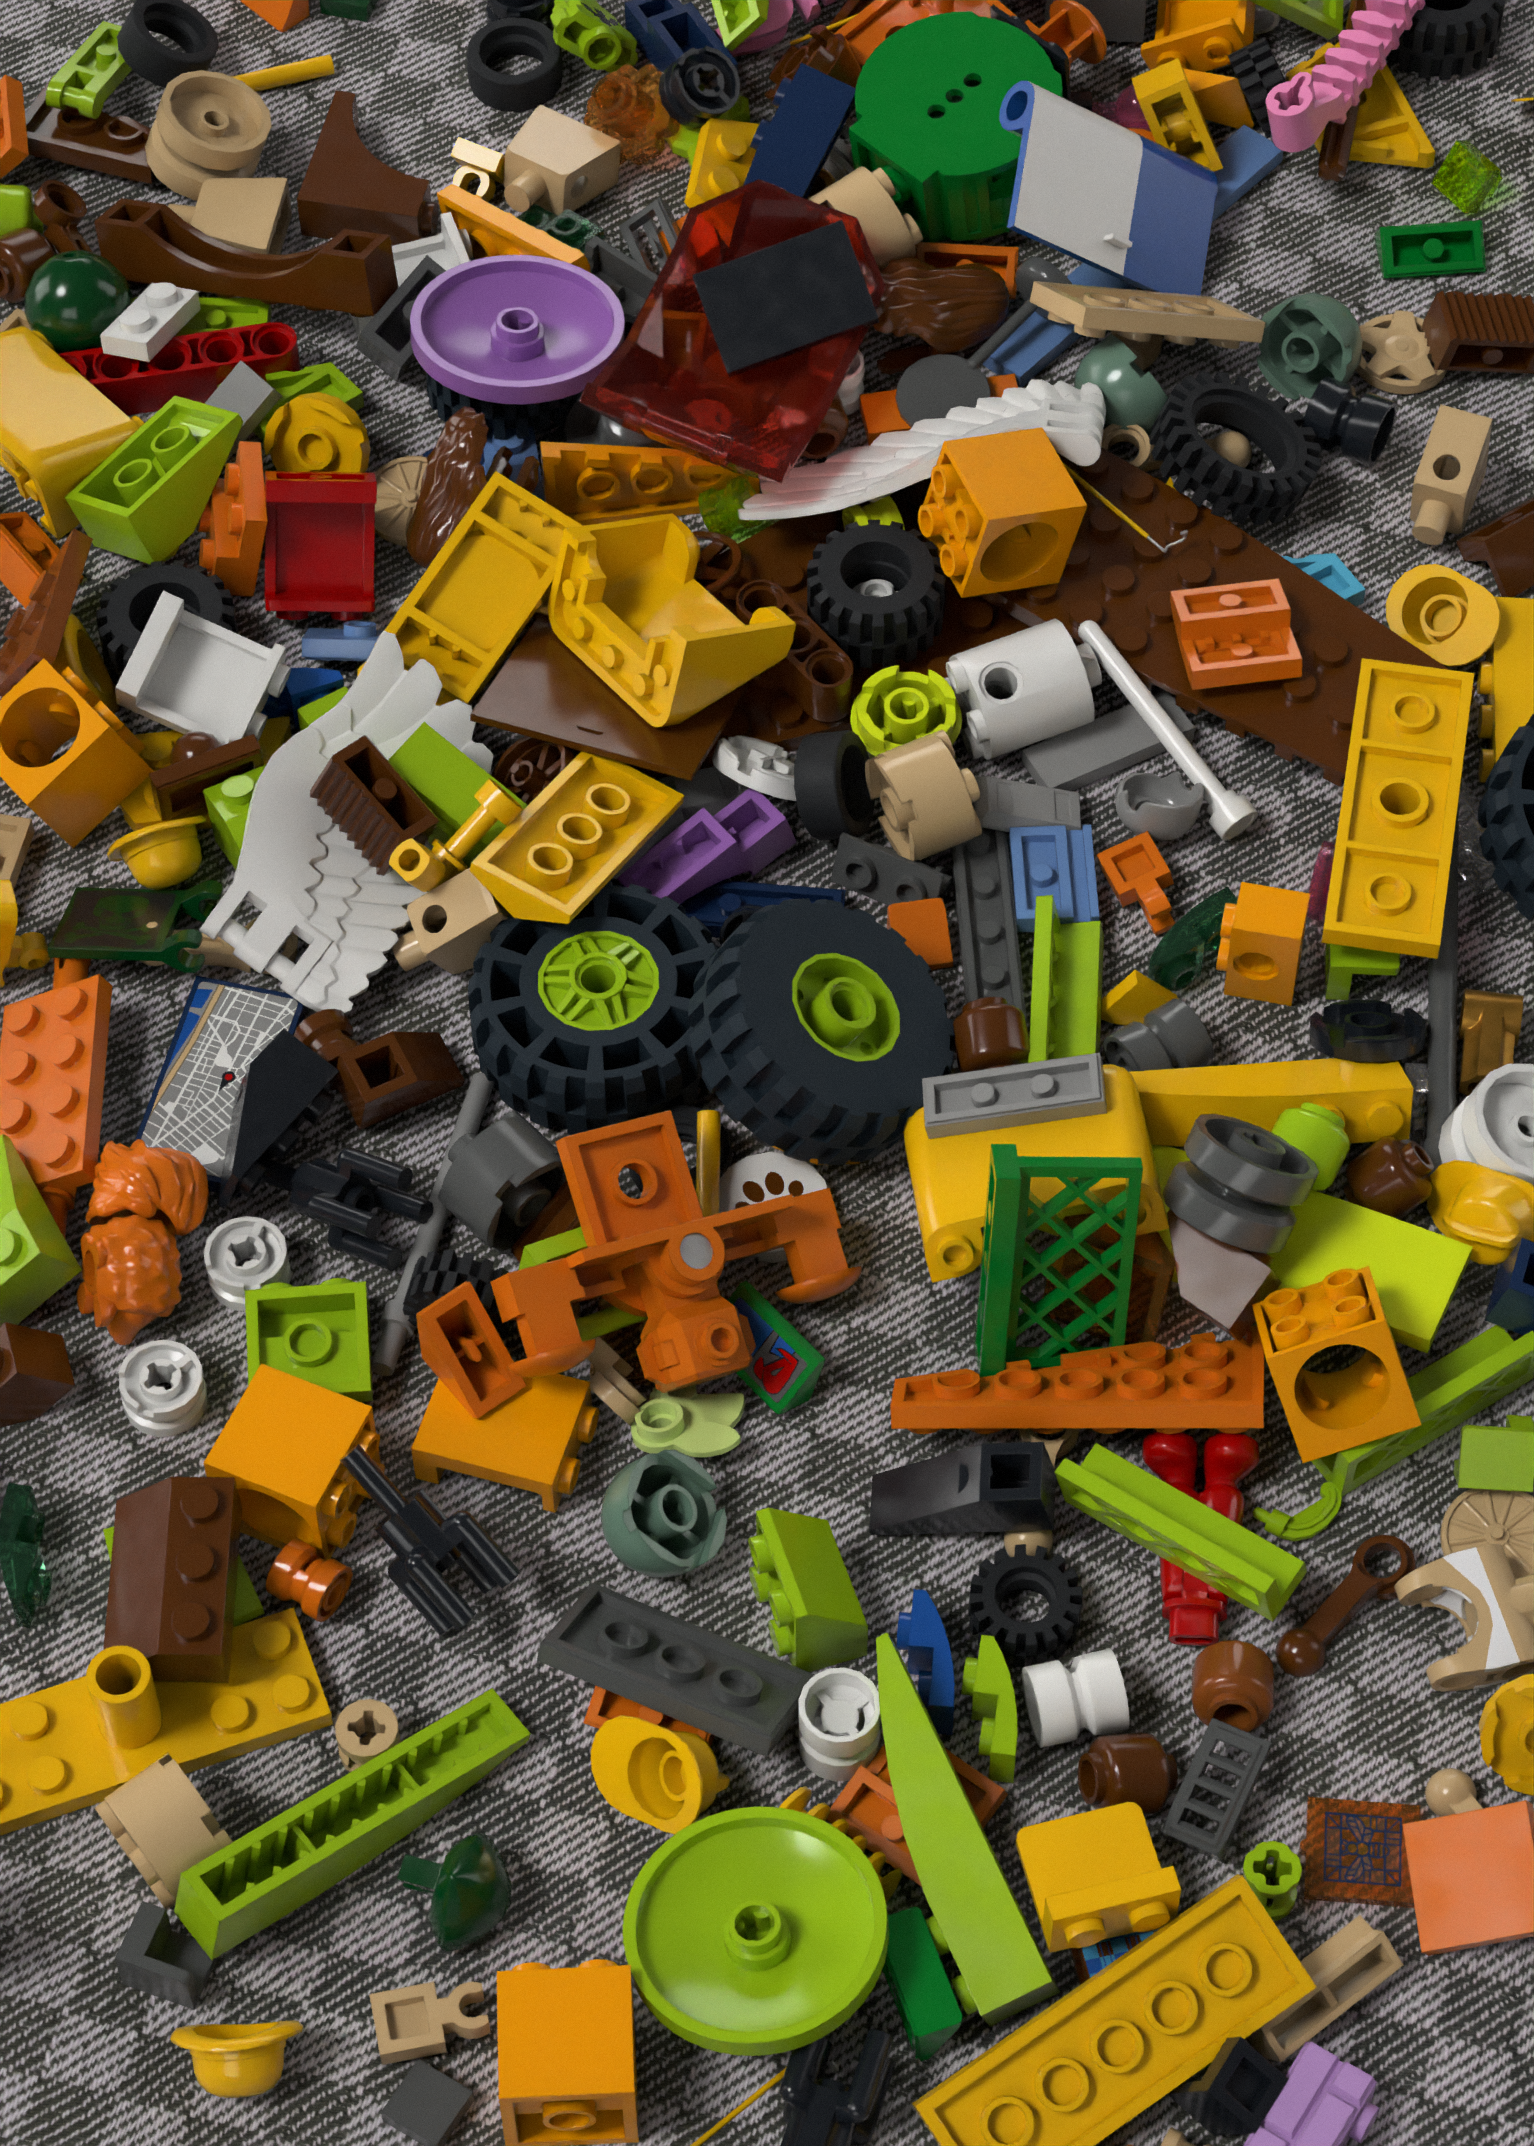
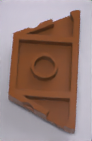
(40, 627)

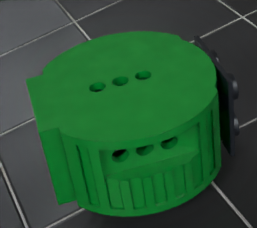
(933, 117)

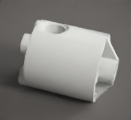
(1023, 689)

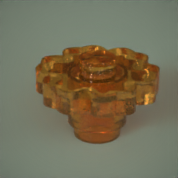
(631, 110)

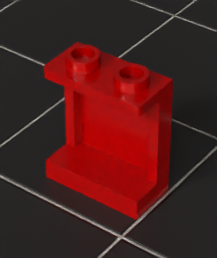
(319, 544)

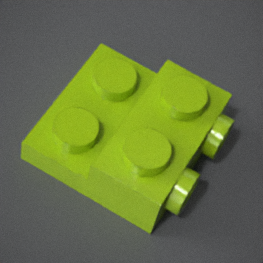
(313, 1334)

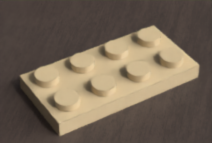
(1145, 313)

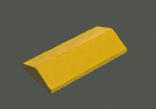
(573, 838)

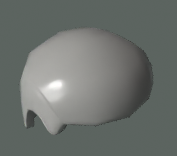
(1158, 805)

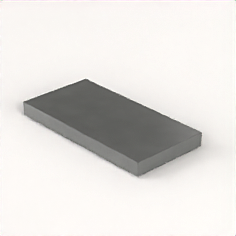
(676, 1668)

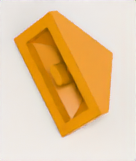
(1220, 98)

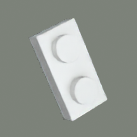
(150, 321)

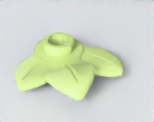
(688, 1422)

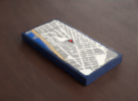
(208, 1057)

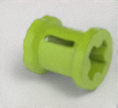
(1285, 1871)

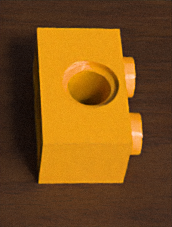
(1263, 943)

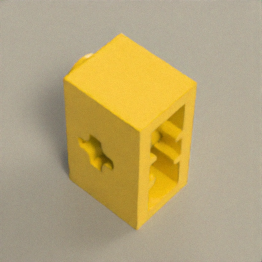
(1175, 114)

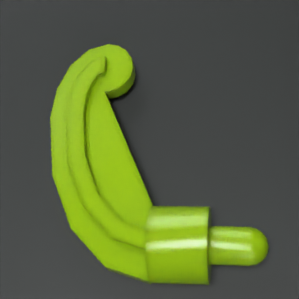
(1308, 1521)

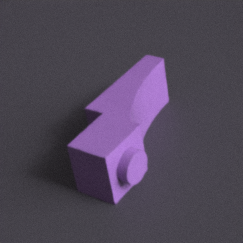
(713, 848)

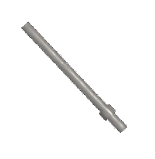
(393, 1322)

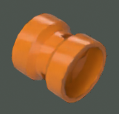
(309, 1580)

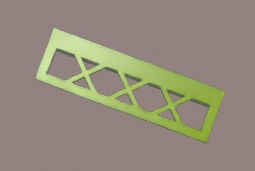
(1065, 985)
(1444, 1398)
(1181, 1530)

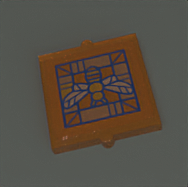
(1357, 1852)

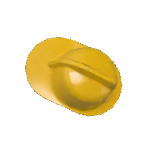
(1443, 614)
(1482, 1209)
(655, 1772)

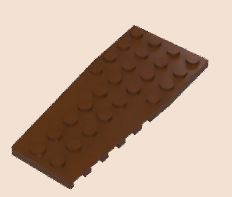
(1126, 590)

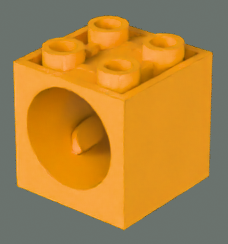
(1001, 512)
(95, 771)
(1342, 1406)
(287, 1463)
(567, 2054)

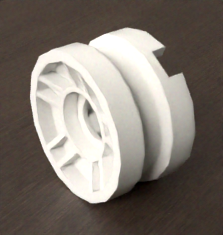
(240, 1240)
(154, 1408)

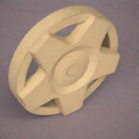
(1398, 350)

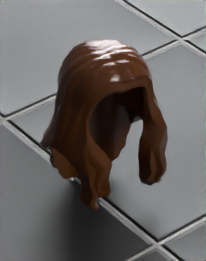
(943, 305)
(455, 481)

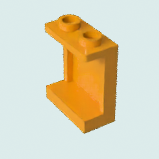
(1199, 32)
(519, 1443)

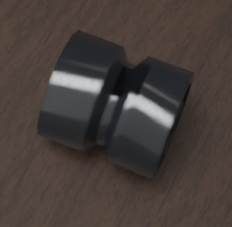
(1350, 421)

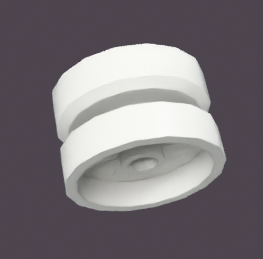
(1495, 1124)

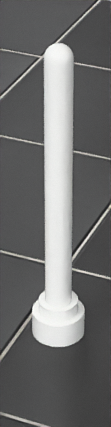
(1228, 811)

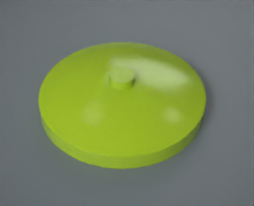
(756, 1931)

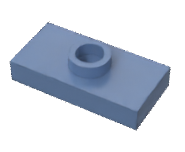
(345, 644)

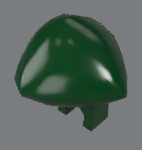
(467, 1890)

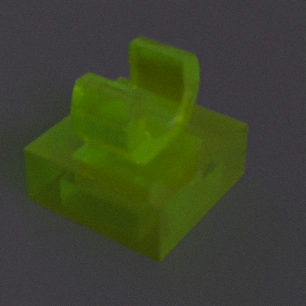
(1467, 177)

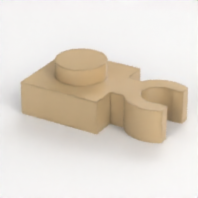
(413, 2021)

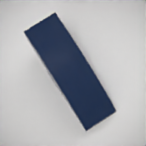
(669, 30)

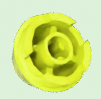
(902, 708)

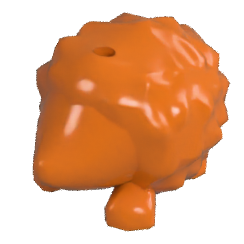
(129, 1275)

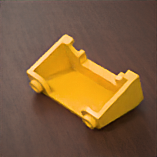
(52, 425)
(648, 627)
(953, 1172)

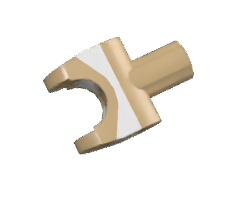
(1491, 1608)

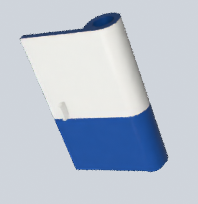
(1107, 193)

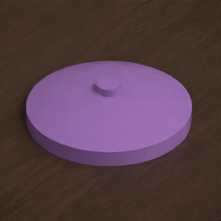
(516, 328)

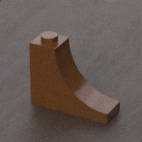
(356, 190)

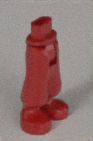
(1228, 1458)

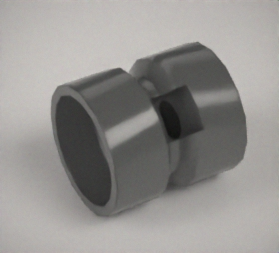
(1166, 1040)

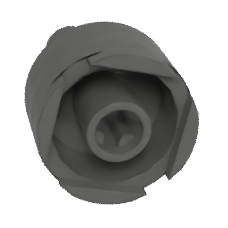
(501, 1180)

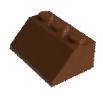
(176, 1577)

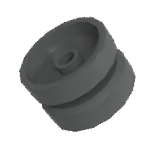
(1240, 1183)

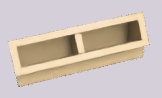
(1344, 1972)

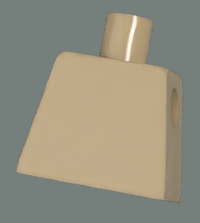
(558, 163)
(242, 212)
(1447, 487)
(449, 925)

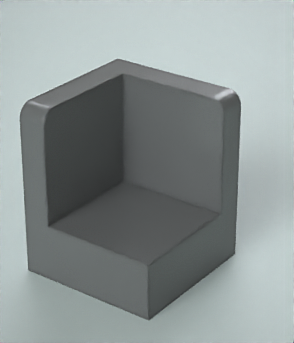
(162, 1959)

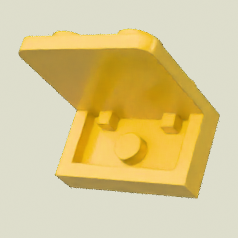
(1096, 1876)

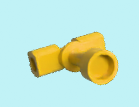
(432, 868)

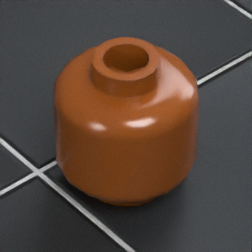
(1233, 1685)

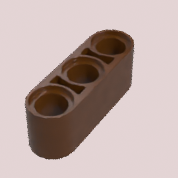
(816, 668)

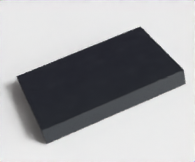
(785, 298)

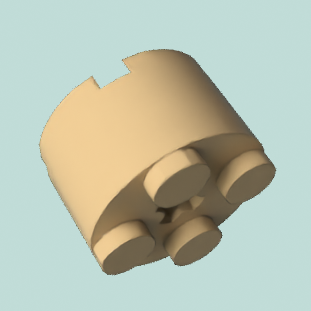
(869, 199)
(924, 796)
(162, 1826)

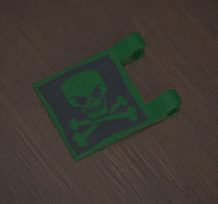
(114, 922)

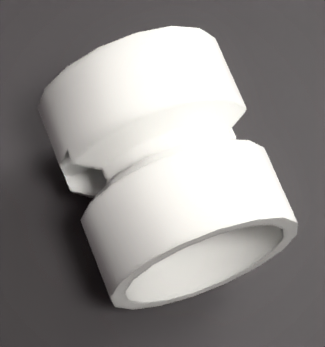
(1074, 1698)
(838, 1723)

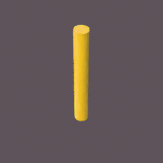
(288, 73)
(708, 1161)

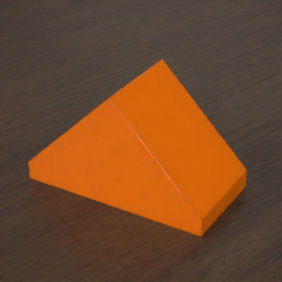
(467, 1351)

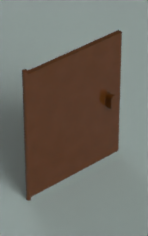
(560, 700)

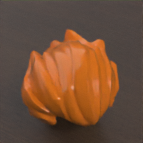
(149, 1184)

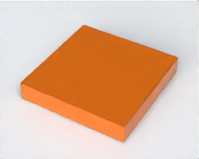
(1472, 1877)

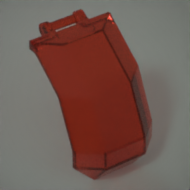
(669, 369)

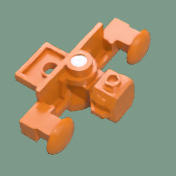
(663, 1260)

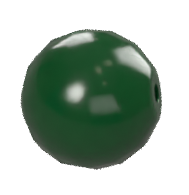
(75, 299)

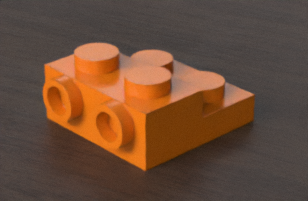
(236, 522)

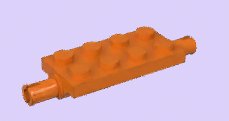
(55, 1081)

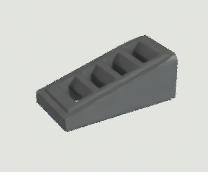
(1193, 1837)

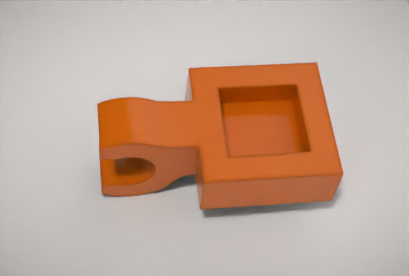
(1139, 874)

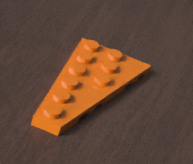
(1098, 1389)

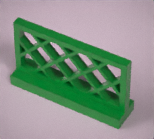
(1005, 1248)

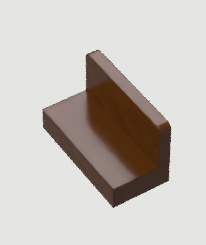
(1507, 548)

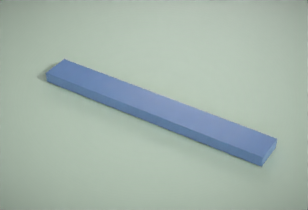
(1038, 341)

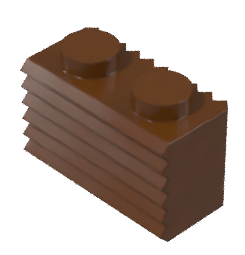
(1481, 332)
(372, 803)

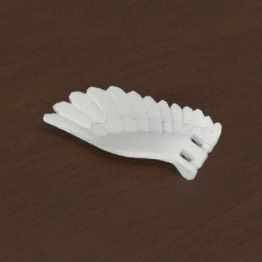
(901, 458)
(305, 869)

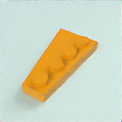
(500, 232)
(626, 481)

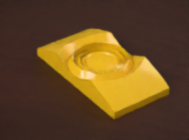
(482, 587)

